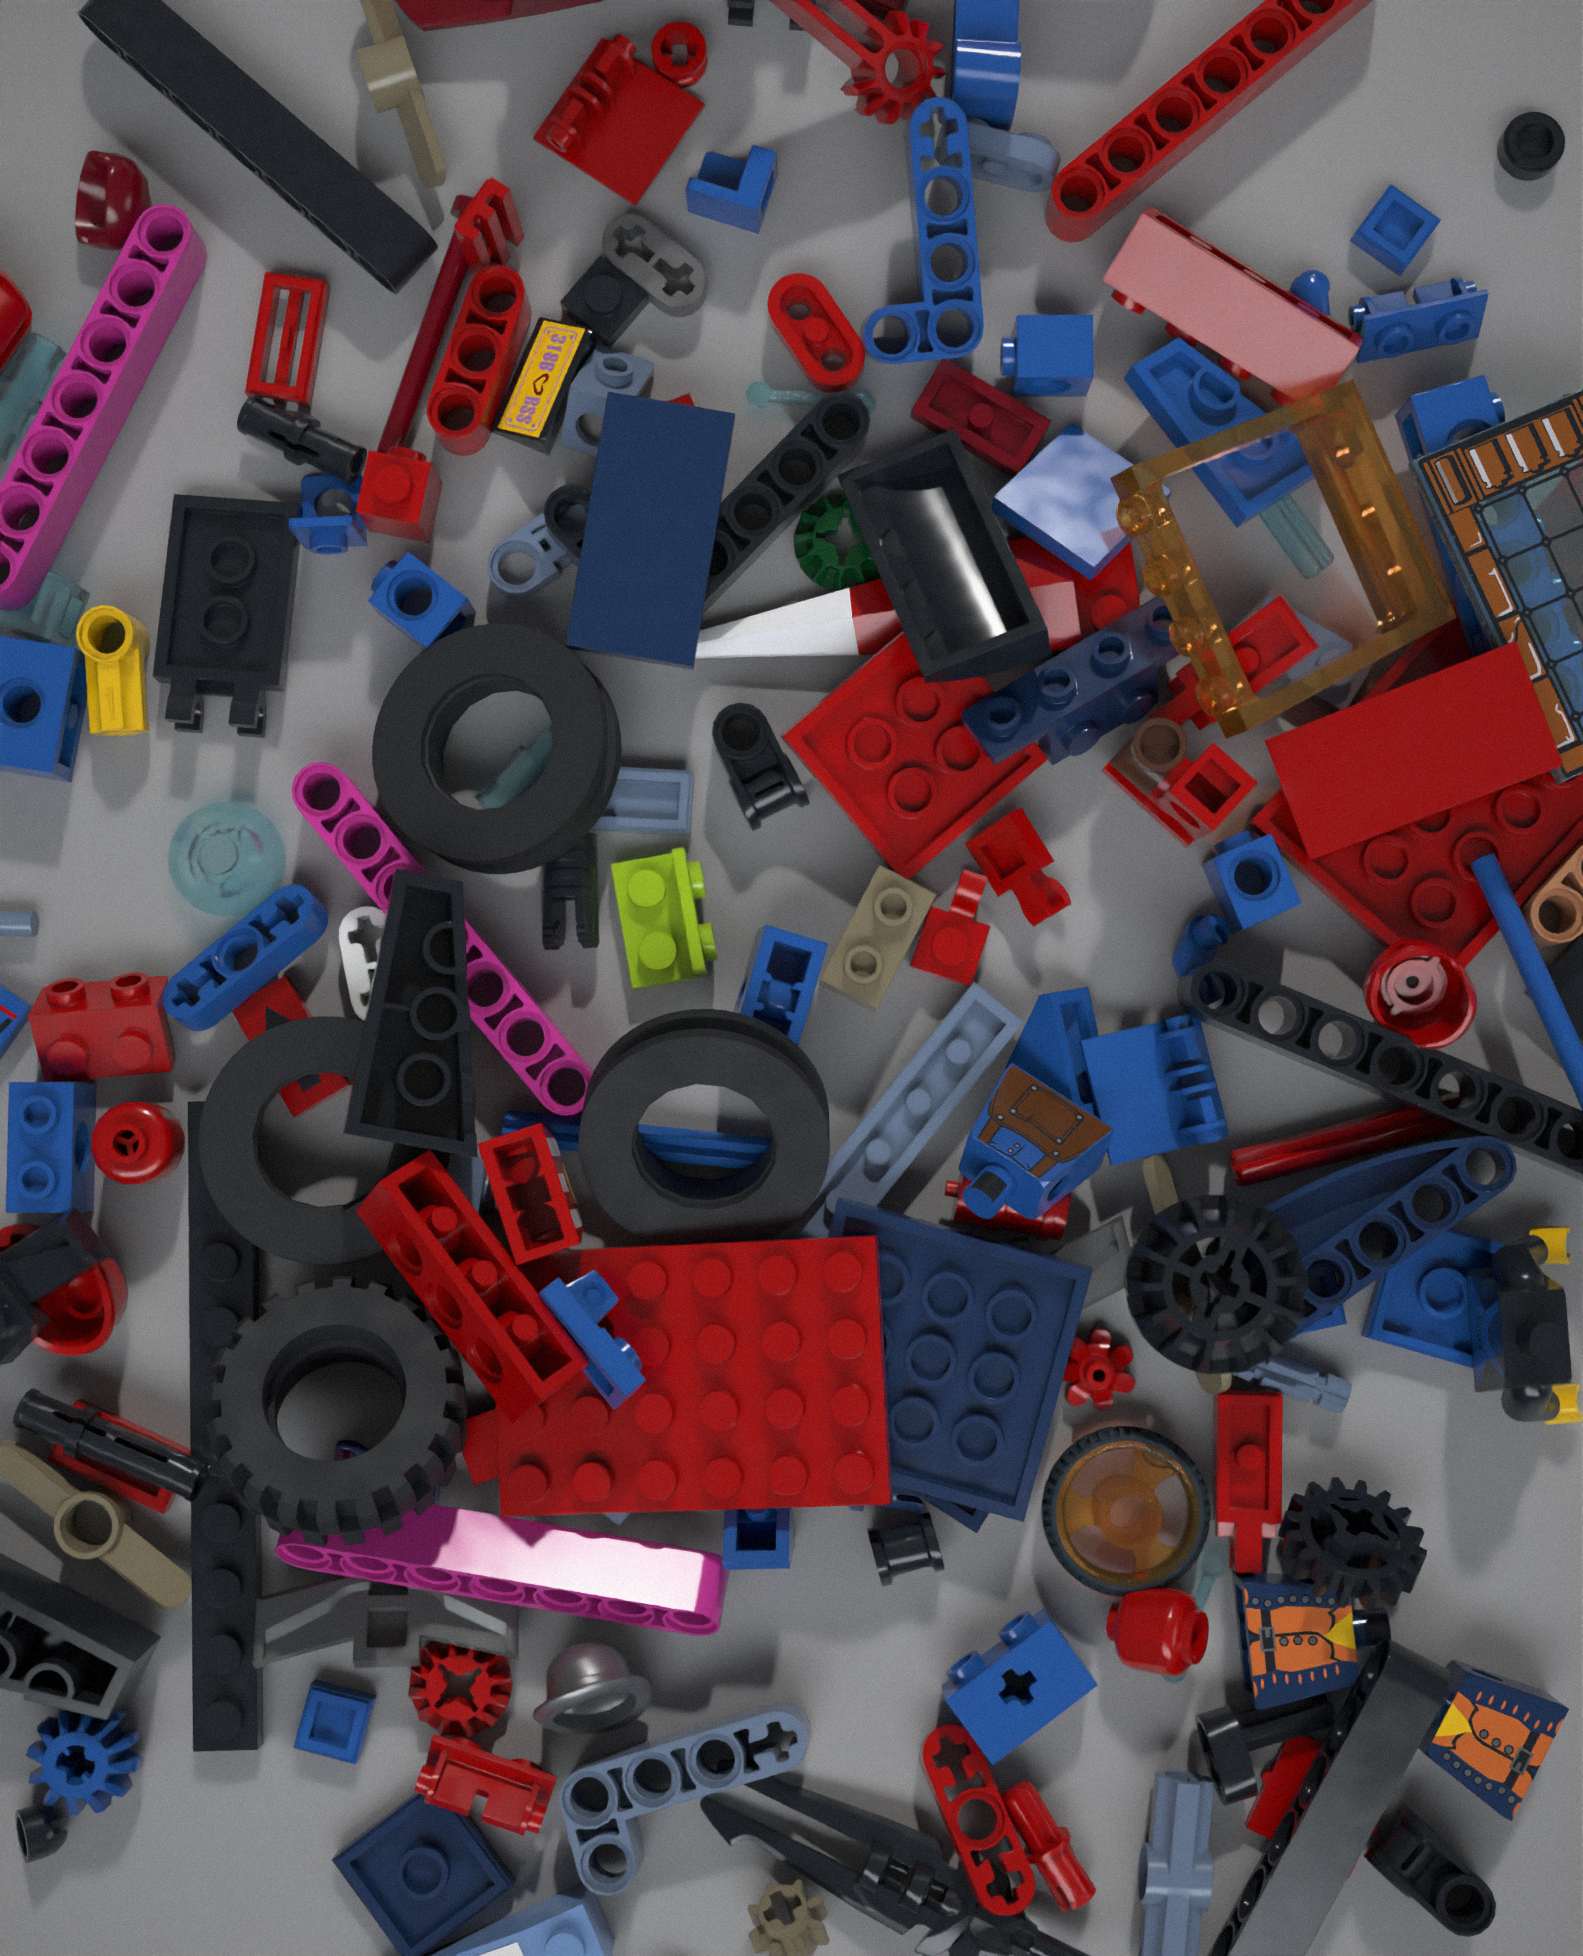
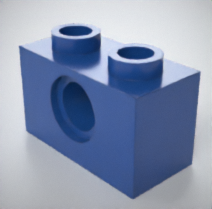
(51, 740)
(50, 1147)

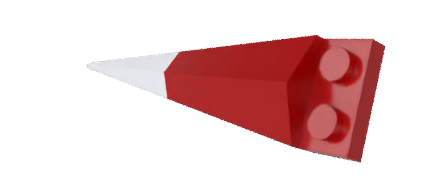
(864, 621)

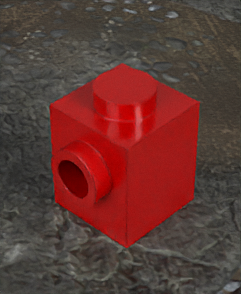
(399, 494)

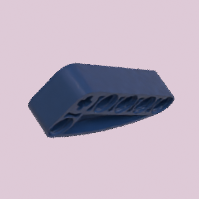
(1335, 1208)

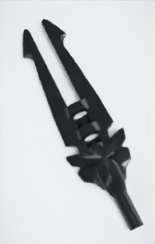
(950, 1906)

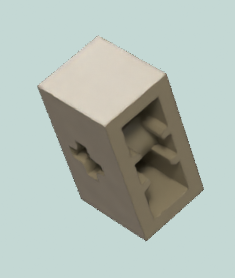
(877, 938)

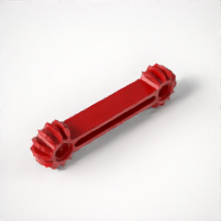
(869, 54)

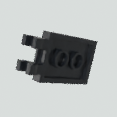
(226, 608)

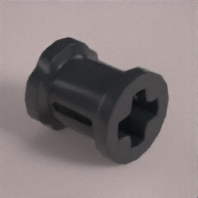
(905, 1549)

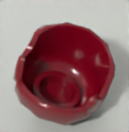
(109, 200)

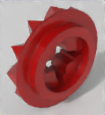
(458, 1716)

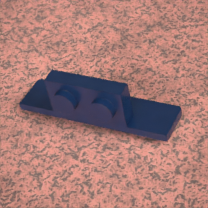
(1079, 691)

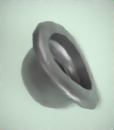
(591, 1691)

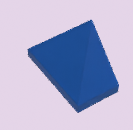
(1051, 1044)

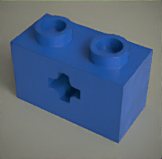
(781, 979)
(999, 1714)

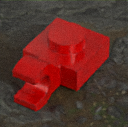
(1014, 859)
(952, 940)

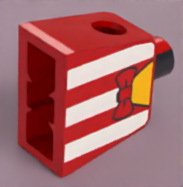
(532, 1192)

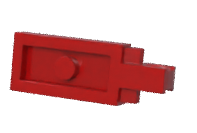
(1266, 649)
(1247, 1472)

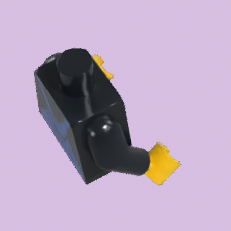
(1523, 1329)

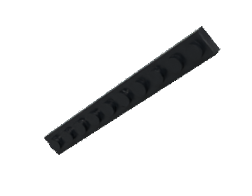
(223, 1531)

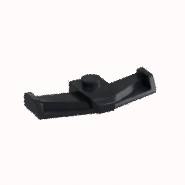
(38, 1268)

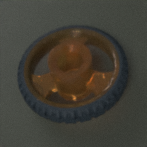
(1068, 1511)

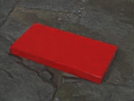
(1414, 751)

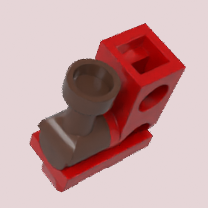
(1172, 789)

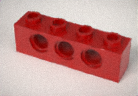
(471, 1286)

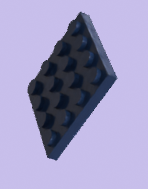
(969, 1355)

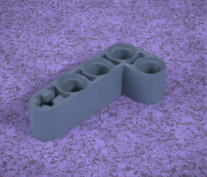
(691, 1779)

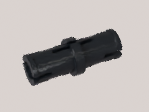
(301, 439)

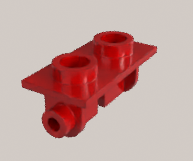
(460, 1769)

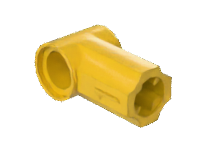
(115, 679)

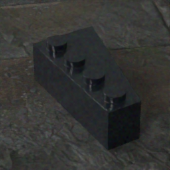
(415, 1040)
(65, 1646)

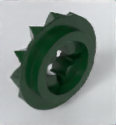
(819, 557)

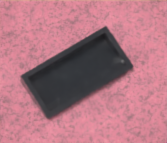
(945, 561)

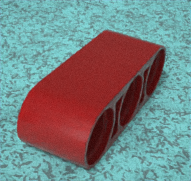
(477, 332)

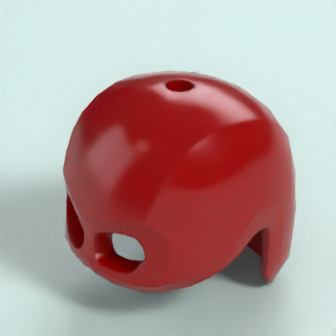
(1432, 1009)

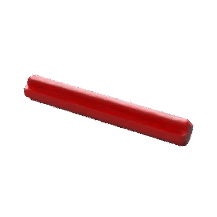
(1335, 1143)

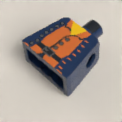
(1298, 1641)
(1492, 1734)

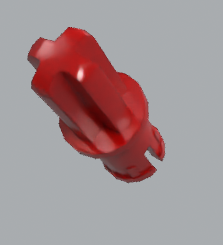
(1048, 1846)

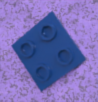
(1154, 1088)

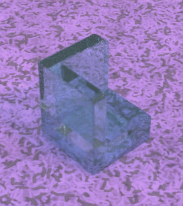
(51, 614)

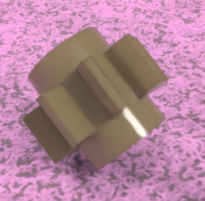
(784, 1906)

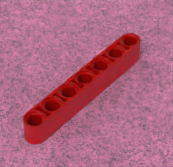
(1192, 104)

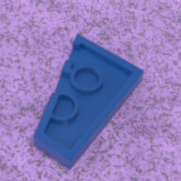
(1198, 399)

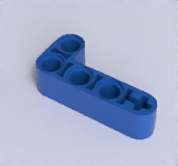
(986, 60)
(930, 232)

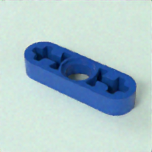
(220, 998)

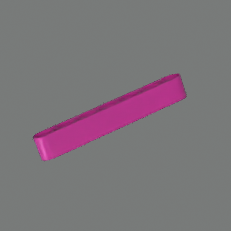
(87, 377)
(338, 829)
(532, 1568)

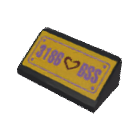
(541, 385)

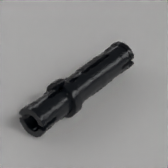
(89, 1435)

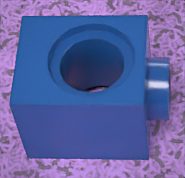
(1049, 355)
(445, 615)
(1277, 891)

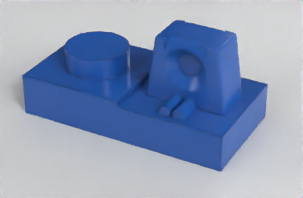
(579, 1310)

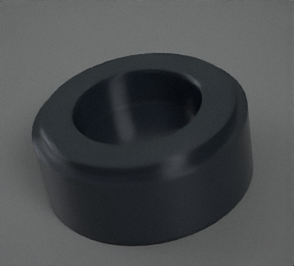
(1531, 146)

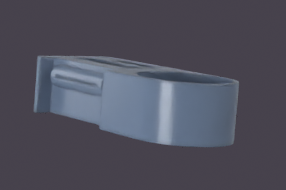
(537, 543)

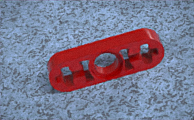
(1010, 1861)

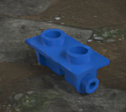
(1441, 316)

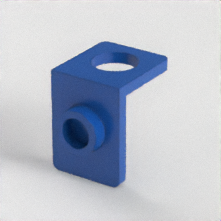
(328, 533)

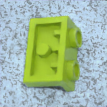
(662, 920)

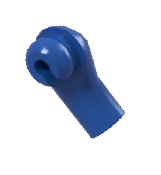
(1198, 946)

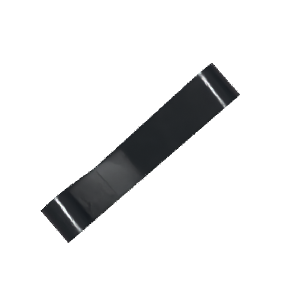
(761, 487)

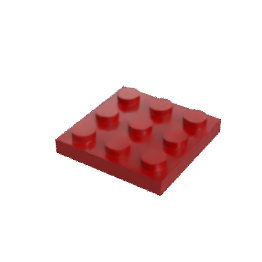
(903, 759)

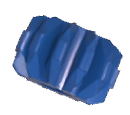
(66, 1769)

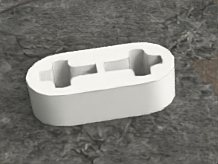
(356, 956)

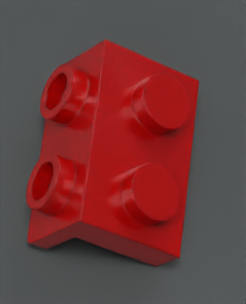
(102, 1028)

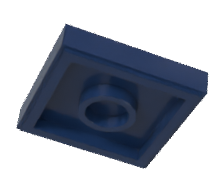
(423, 1873)

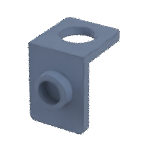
(602, 372)

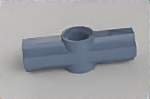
(1176, 1864)

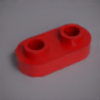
(818, 335)

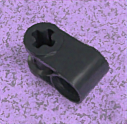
(758, 768)
(1426, 1869)

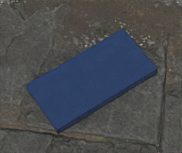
(650, 530)

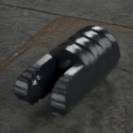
(575, 879)

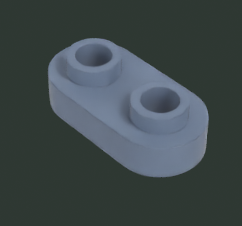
(1006, 158)

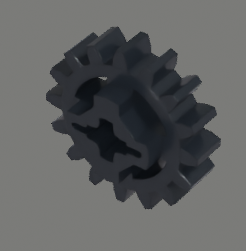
(1352, 1543)

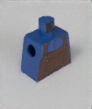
(1029, 1148)

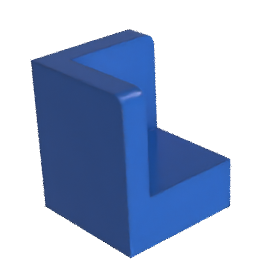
(734, 189)

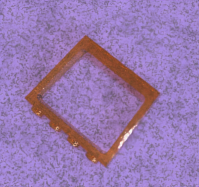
(1368, 516)

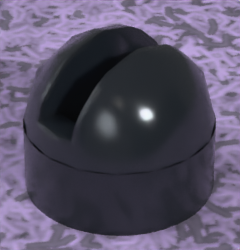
(36, 1831)

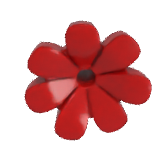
(1097, 1355)

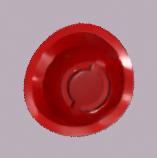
(84, 1311)

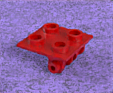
(618, 120)

